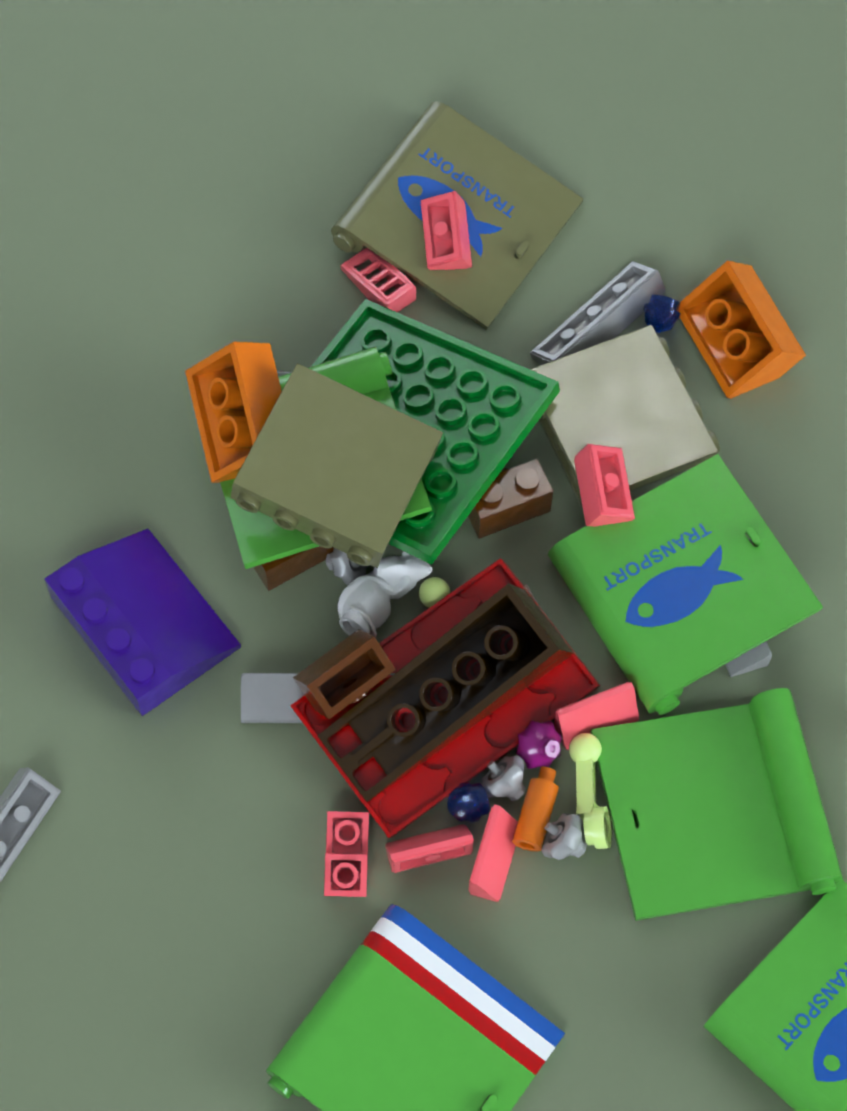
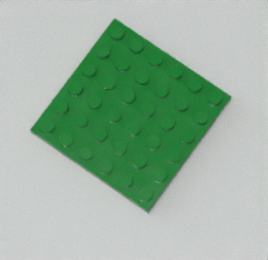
(459, 389)

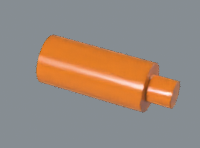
(536, 811)

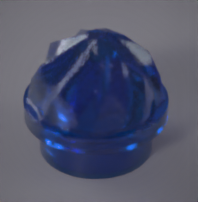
(661, 312)
(468, 802)

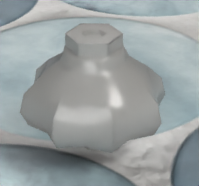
(344, 567)
(505, 778)
(564, 837)

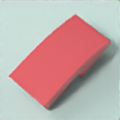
(346, 854)

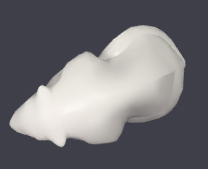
(367, 598)

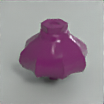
(539, 744)

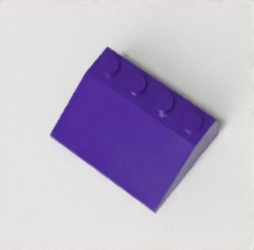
(141, 618)

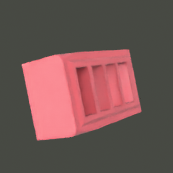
(398, 299)

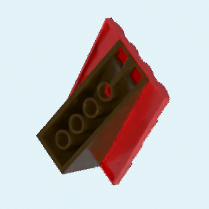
(459, 697)

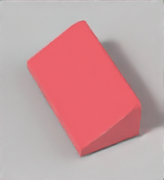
(446, 232)
(603, 485)
(600, 710)
(429, 848)
(493, 855)

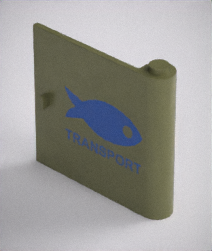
(507, 203)

